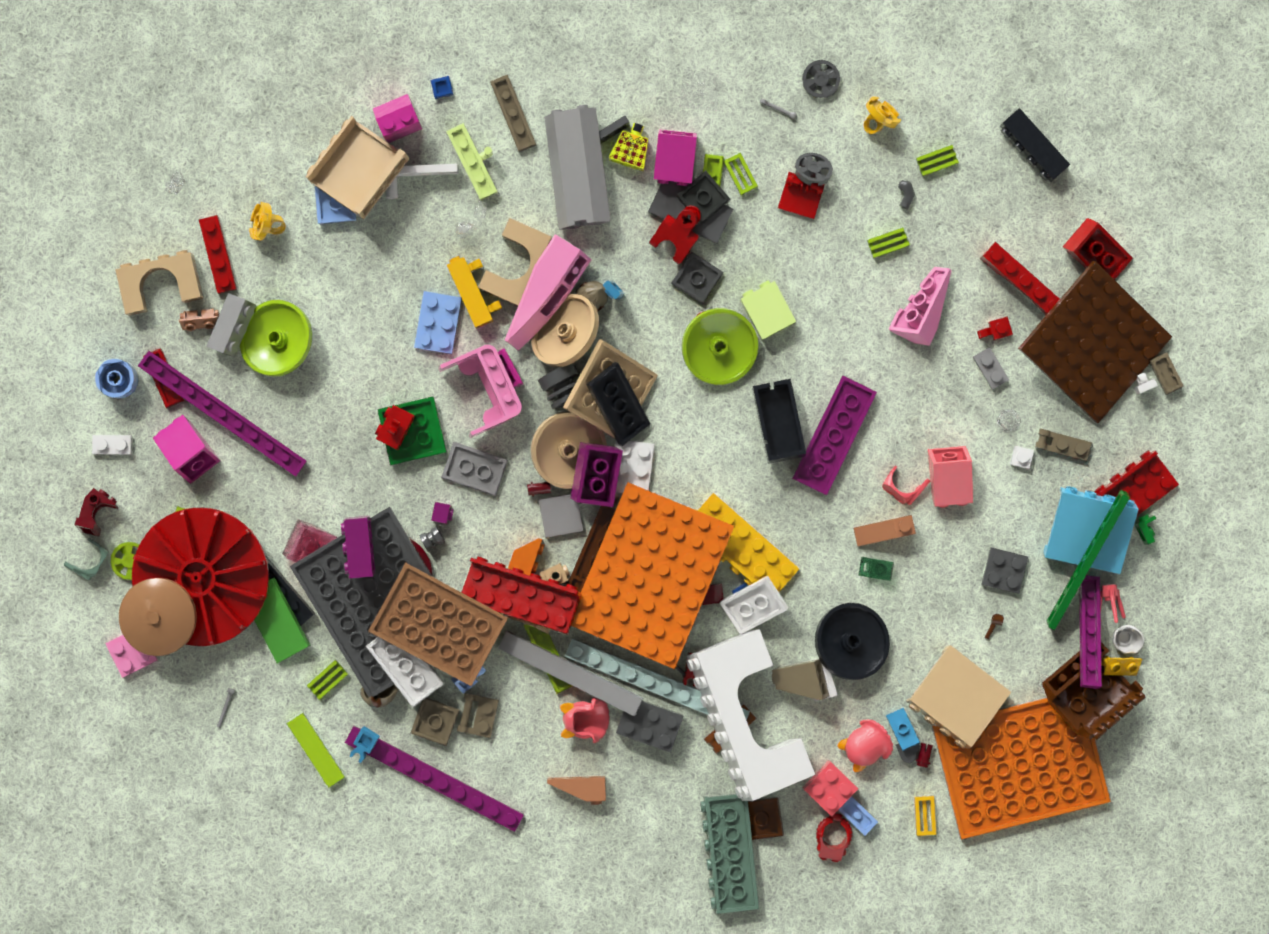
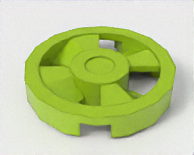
(127, 561)

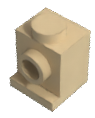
(562, 570)

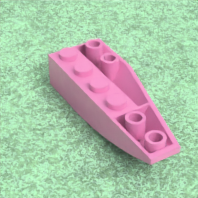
(547, 289)

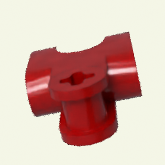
(679, 232)

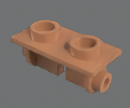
(190, 320)

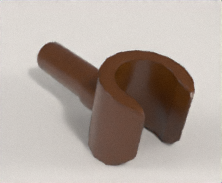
(997, 619)

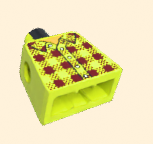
(631, 148)

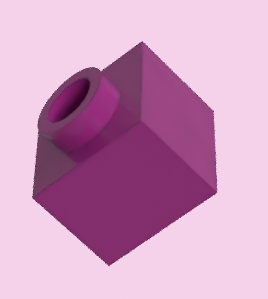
(442, 513)

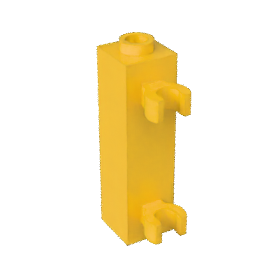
(469, 291)

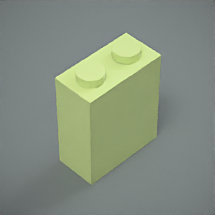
(767, 309)

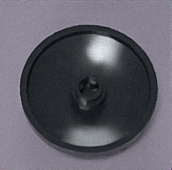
(852, 641)

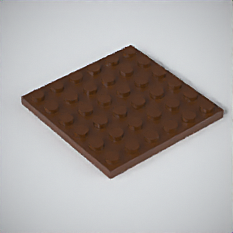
(1095, 342)

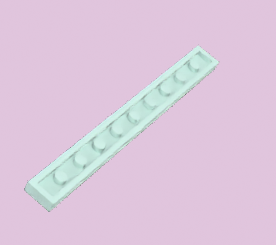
(637, 675)

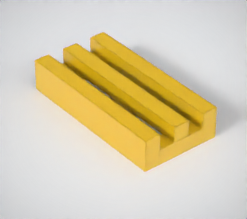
(917, 815)

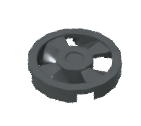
(821, 79)
(812, 169)

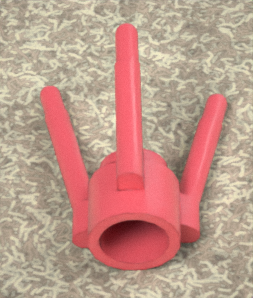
(1111, 594)

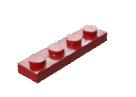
(217, 254)

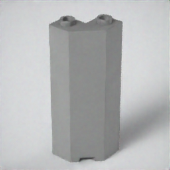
(577, 167)

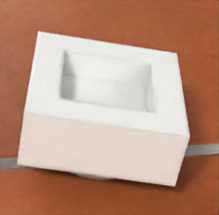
(1021, 457)

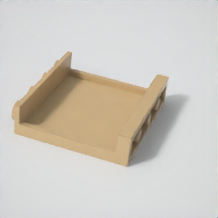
(356, 167)
(958, 697)

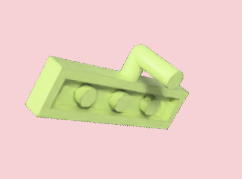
(473, 161)

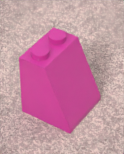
(397, 118)
(675, 157)
(186, 449)

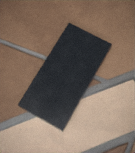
(618, 404)

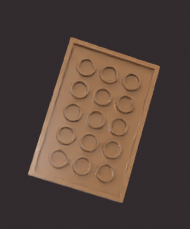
(438, 624)

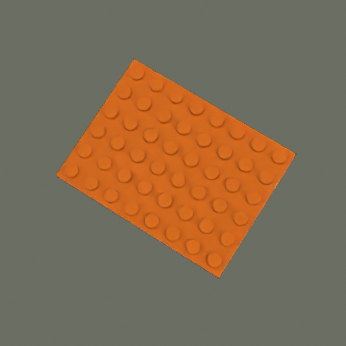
(651, 575)
(1020, 770)

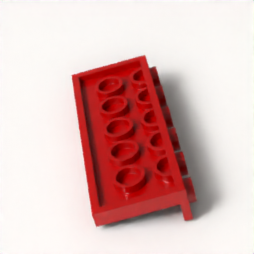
(1143, 481)
(522, 595)

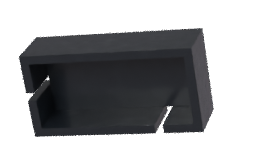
(779, 421)

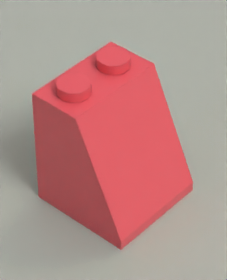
(950, 476)

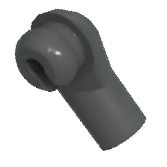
(908, 192)

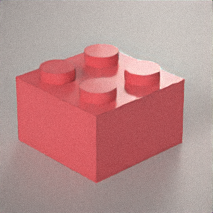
(830, 788)

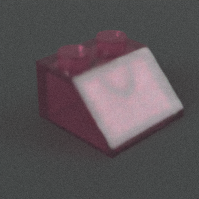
(305, 540)

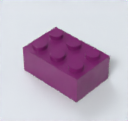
(596, 474)
(358, 547)

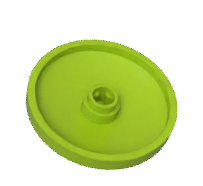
(276, 338)
(719, 346)

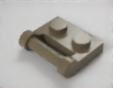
(484, 716)

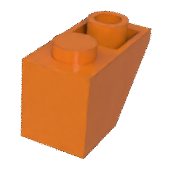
(525, 557)

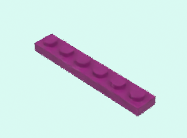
(1090, 632)

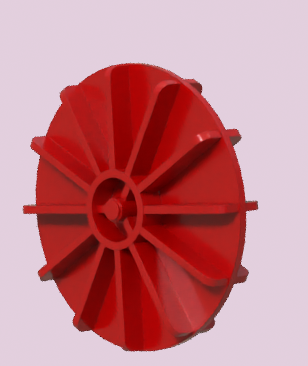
(216, 564)

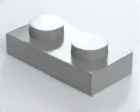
(990, 368)

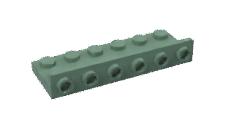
(729, 854)

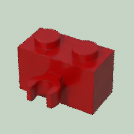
(395, 427)

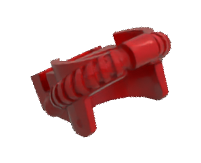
(829, 851)

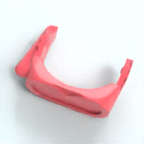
(902, 497)

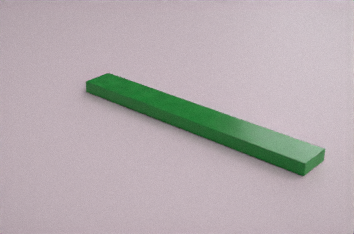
(1087, 559)

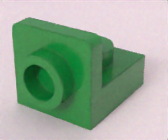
(1145, 531)

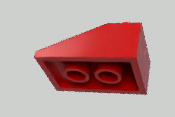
(1094, 243)

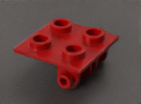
(800, 197)

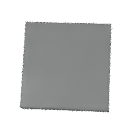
(560, 516)

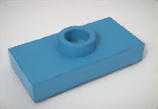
(613, 290)
(903, 729)

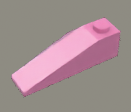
(922, 315)

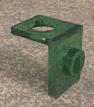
(876, 568)

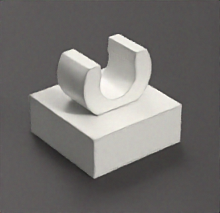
(1144, 384)

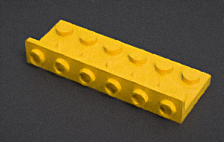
(748, 549)

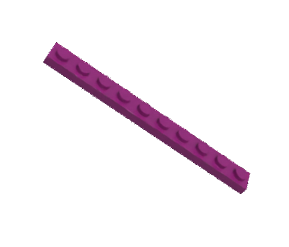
(222, 413)
(441, 782)

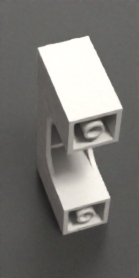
(717, 676)

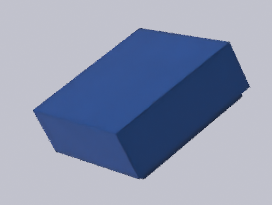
(441, 87)

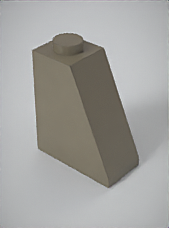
(802, 679)

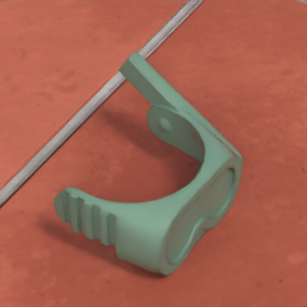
(89, 573)

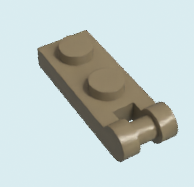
(1064, 445)

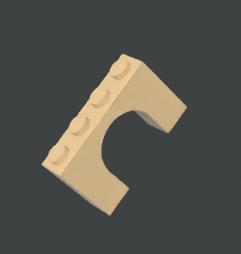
(535, 243)
(132, 278)

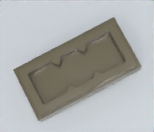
(1166, 373)

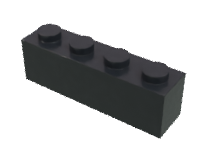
(1034, 145)

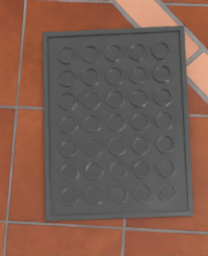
(353, 603)

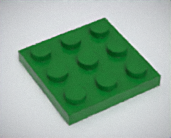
(423, 436)

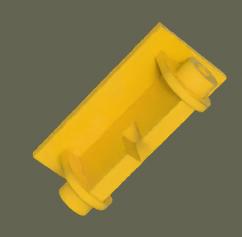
(1121, 666)

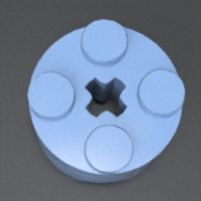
(111, 369)

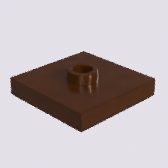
(765, 818)

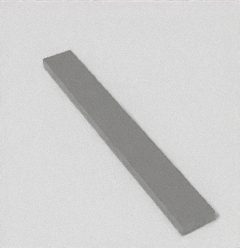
(570, 673)

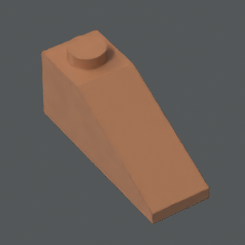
(884, 530)
(586, 788)

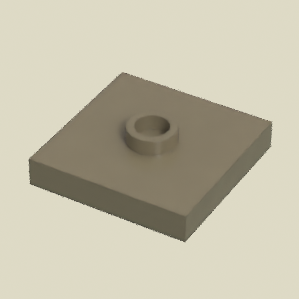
(435, 721)

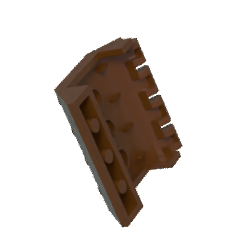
(1090, 709)

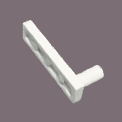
(420, 170)

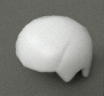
(1128, 639)

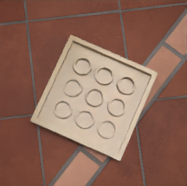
(581, 400)

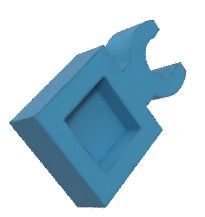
(365, 743)

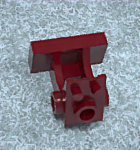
(86, 521)

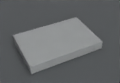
(474, 468)

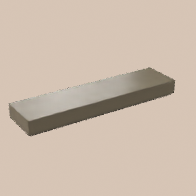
(513, 113)

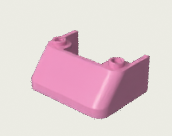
(496, 382)

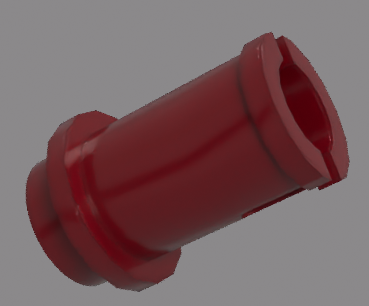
(538, 488)
(924, 757)

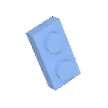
(858, 816)

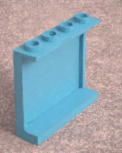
(1077, 523)

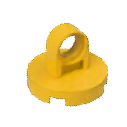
(882, 113)
(263, 220)

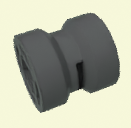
(436, 537)

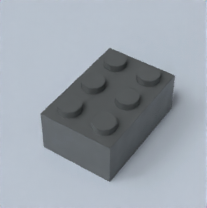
(651, 726)

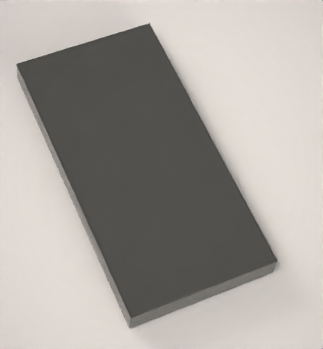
(667, 203)

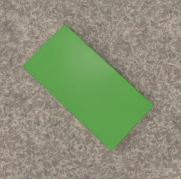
(280, 625)

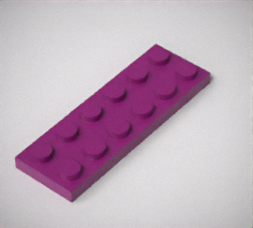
(834, 435)

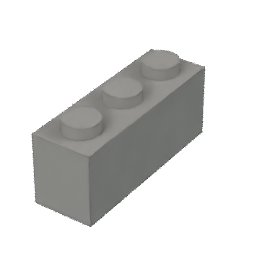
(231, 325)

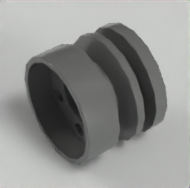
(560, 382)

